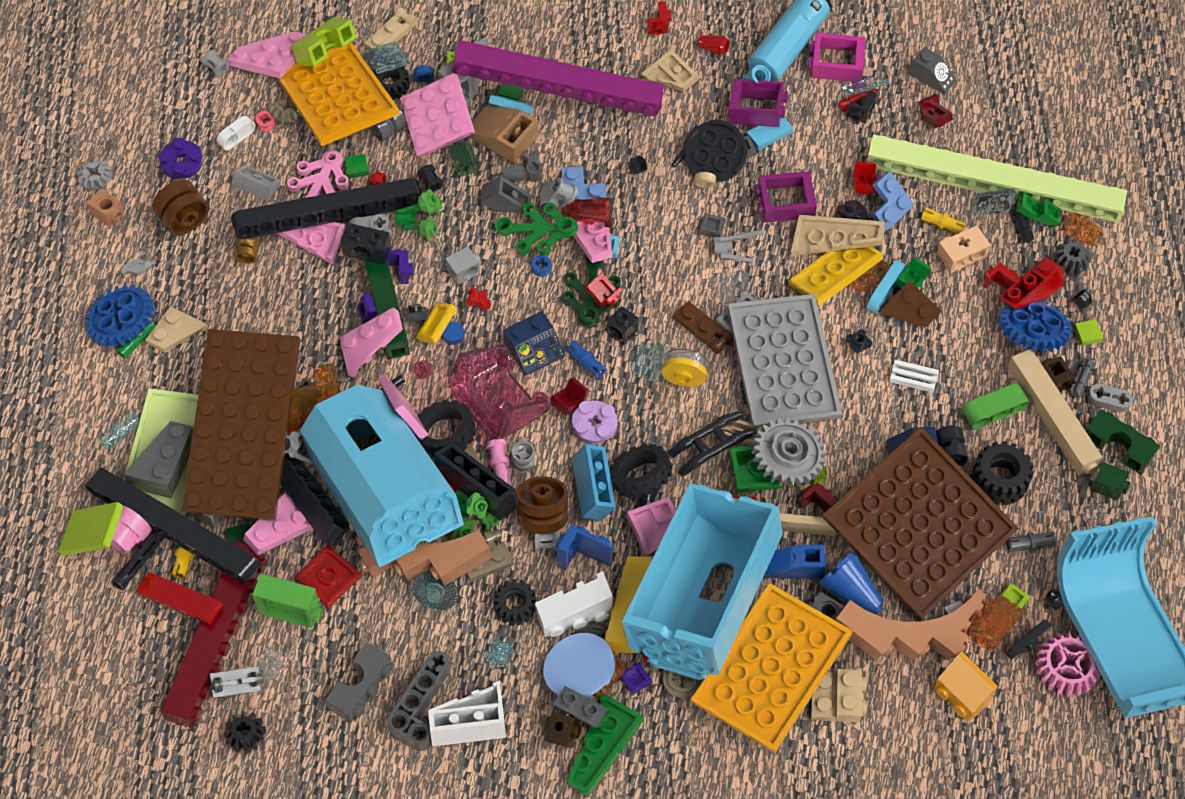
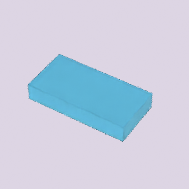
(510, 103)
(765, 135)

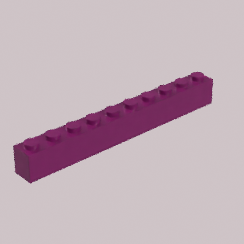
(557, 78)

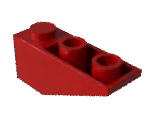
(1035, 285)

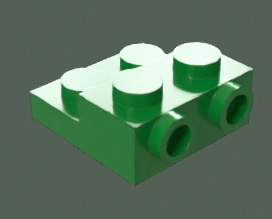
(745, 471)

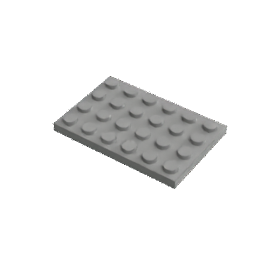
(784, 360)

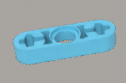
(886, 286)

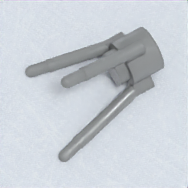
(724, 244)
(292, 446)

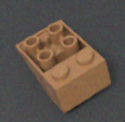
(505, 131)

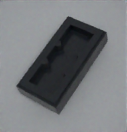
(1029, 640)

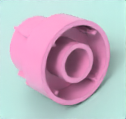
(129, 531)

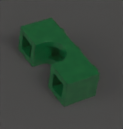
(1107, 429)

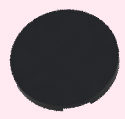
(716, 149)

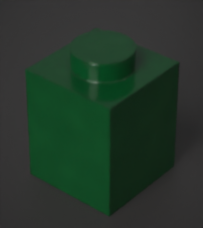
(1111, 481)

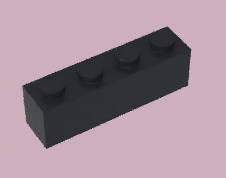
(472, 477)

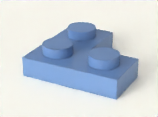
(575, 177)
(895, 200)

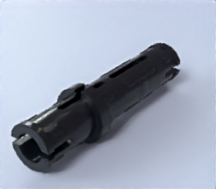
(145, 550)

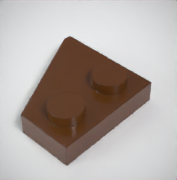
(912, 306)

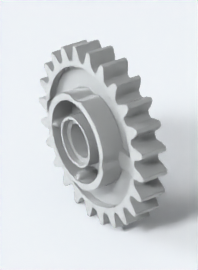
(771, 448)

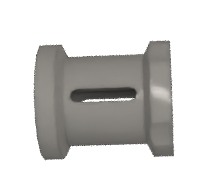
(218, 65)
(546, 540)

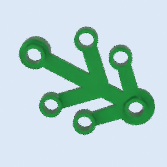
(538, 228)

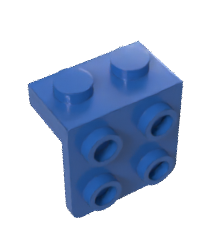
(581, 541)

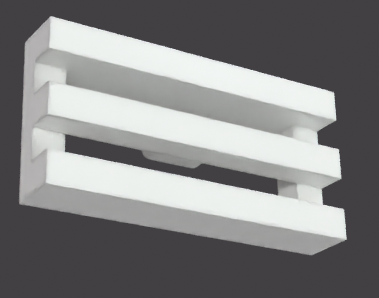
(914, 372)

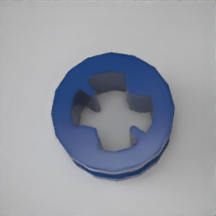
(547, 265)

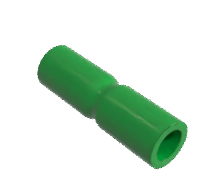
(129, 347)

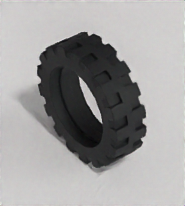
(445, 410)
(644, 484)

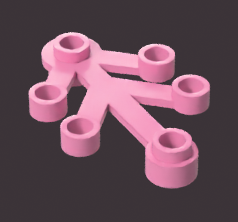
(321, 179)

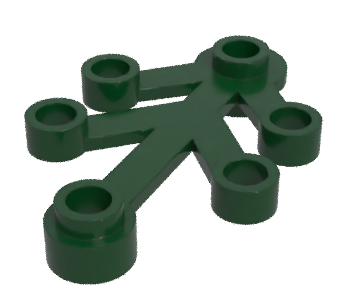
(588, 310)

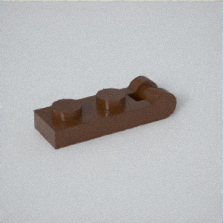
(703, 327)

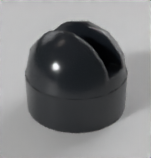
(637, 165)
(1082, 299)

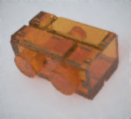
(995, 623)

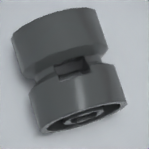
(384, 129)

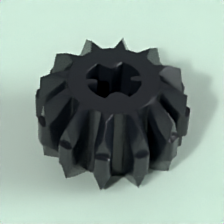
(253, 735)

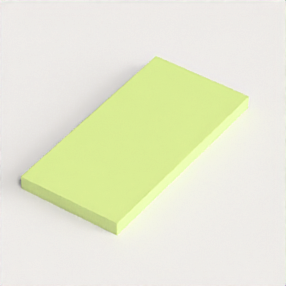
(158, 411)

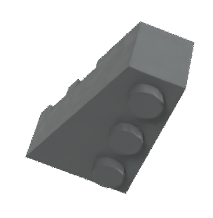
(162, 461)

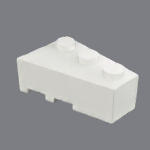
(575, 608)

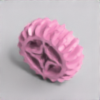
(1077, 681)

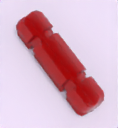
(856, 98)

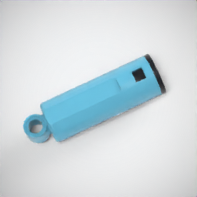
(787, 39)

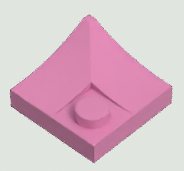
(651, 524)

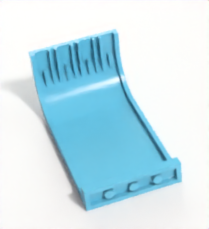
(1120, 616)

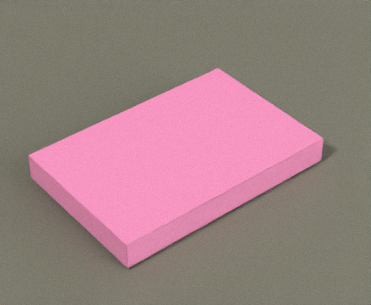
(402, 406)

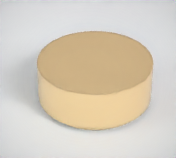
(705, 180)

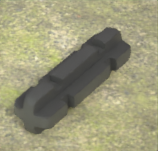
(1082, 377)

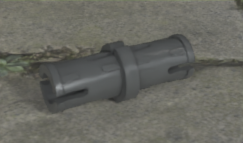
(1031, 541)

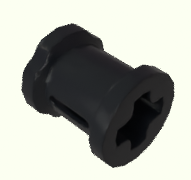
(429, 177)

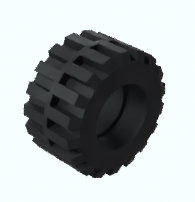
(1010, 458)

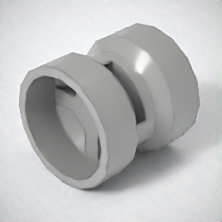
(521, 451)

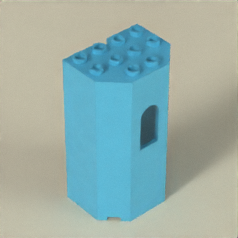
(386, 490)
(667, 613)

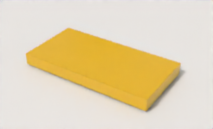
(834, 272)

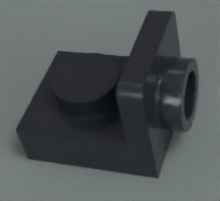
(862, 111)

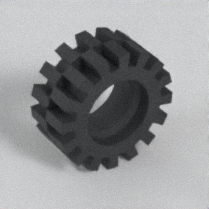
(400, 86)
(511, 589)

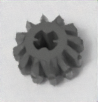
(1072, 257)

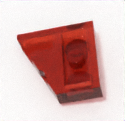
(590, 210)

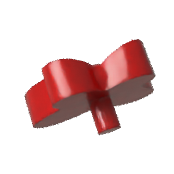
(478, 298)

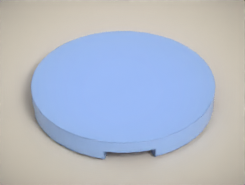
(580, 663)

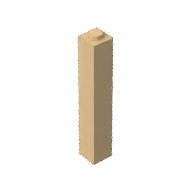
(1055, 412)

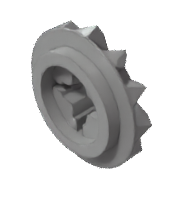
(95, 181)

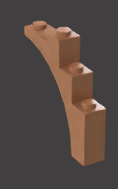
(444, 559)
(880, 635)

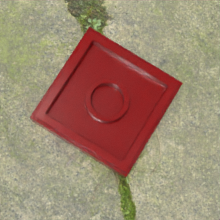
(329, 575)

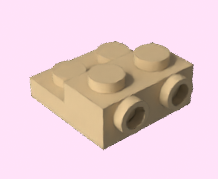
(840, 697)

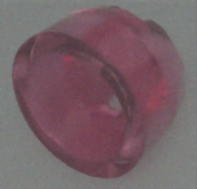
(422, 366)

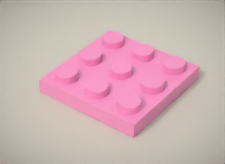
(437, 115)

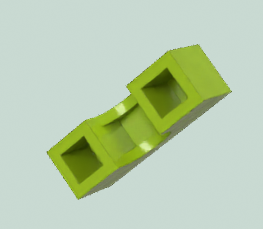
(312, 47)

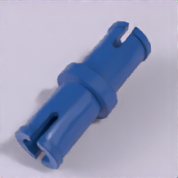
(586, 359)

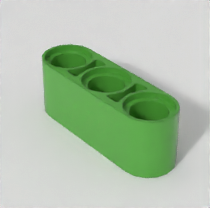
(995, 406)

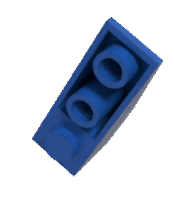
(797, 562)

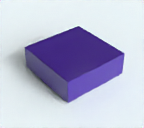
(366, 308)
(635, 678)

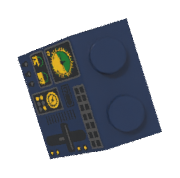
(533, 343)

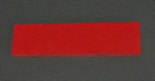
(179, 598)

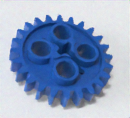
(106, 319)
(1035, 326)

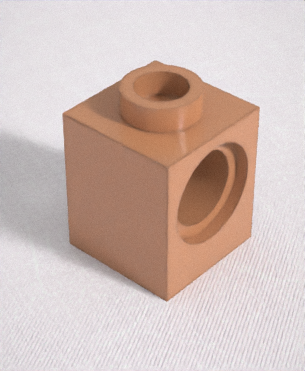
(99, 205)

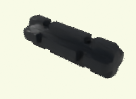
(1023, 225)

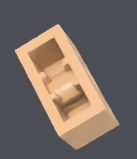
(963, 248)

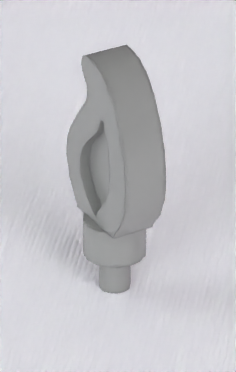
(137, 267)

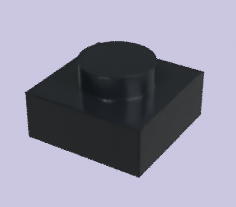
(415, 313)

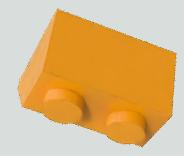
(965, 687)

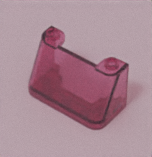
(492, 394)

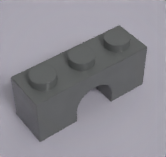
(350, 700)

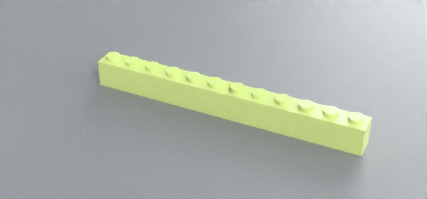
(988, 176)

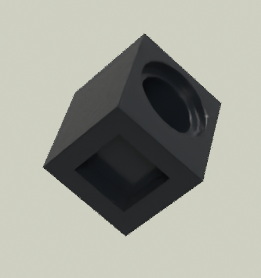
(622, 325)

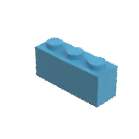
(593, 482)

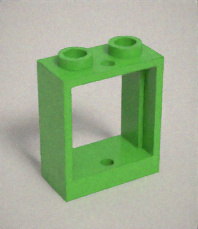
(287, 601)

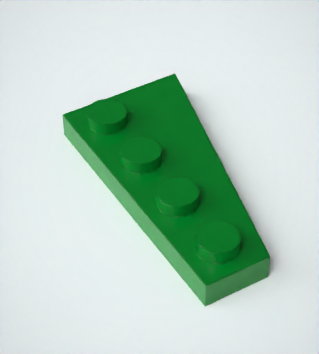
(603, 745)

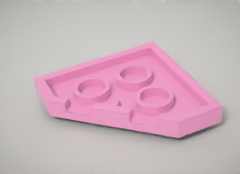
(268, 56)

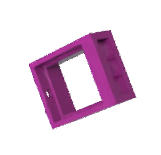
(752, 90)
(791, 211)

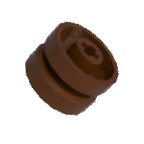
(180, 207)
(542, 505)

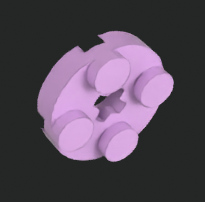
(594, 410)

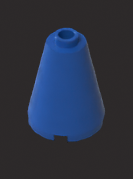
(851, 582)

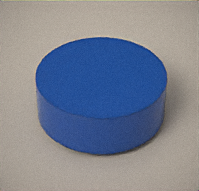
(423, 73)
(453, 333)

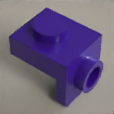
(401, 258)

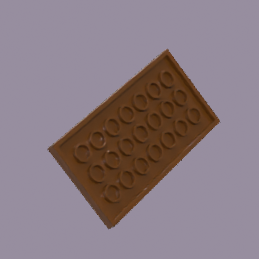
(241, 424)

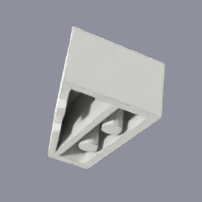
(469, 719)

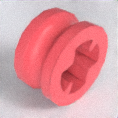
(265, 127)

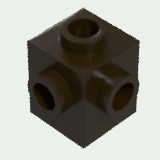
(554, 731)

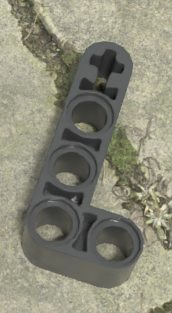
(423, 697)

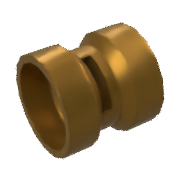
(246, 250)

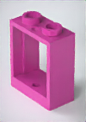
(833, 70)

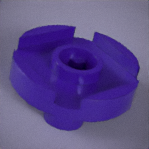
(177, 149)

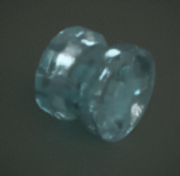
(499, 653)

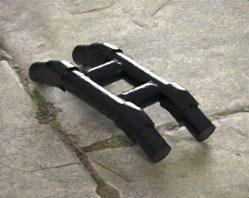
(705, 453)

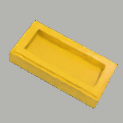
(436, 323)

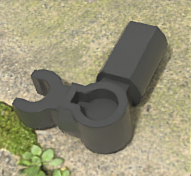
(532, 171)

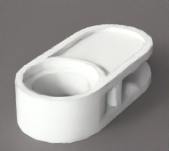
(235, 132)

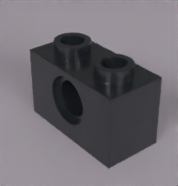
(366, 243)

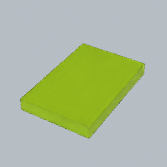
(90, 529)

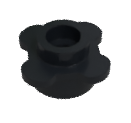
(859, 346)
(1053, 599)

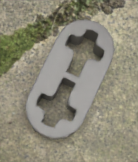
(1110, 398)

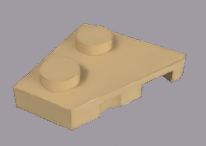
(671, 72)
(174, 329)

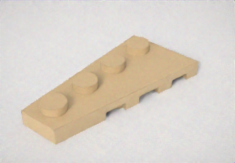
(830, 234)

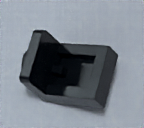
(853, 210)

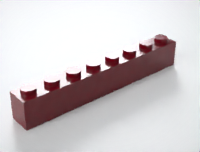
(209, 647)

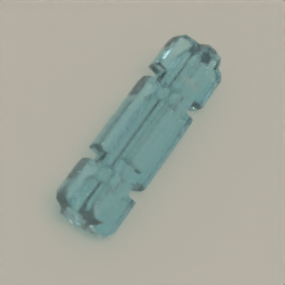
(120, 431)

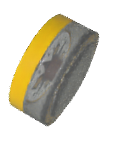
(685, 367)

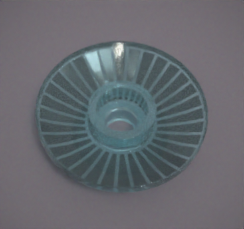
(434, 593)

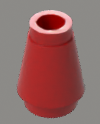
(714, 43)

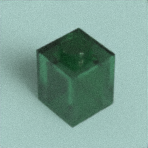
(463, 159)

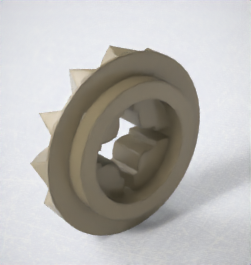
(290, 114)
(674, 687)

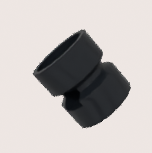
(952, 442)

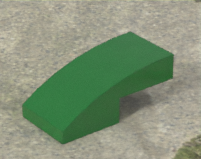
(1042, 212)

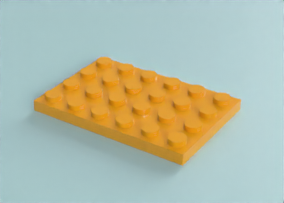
(338, 95)
(773, 667)

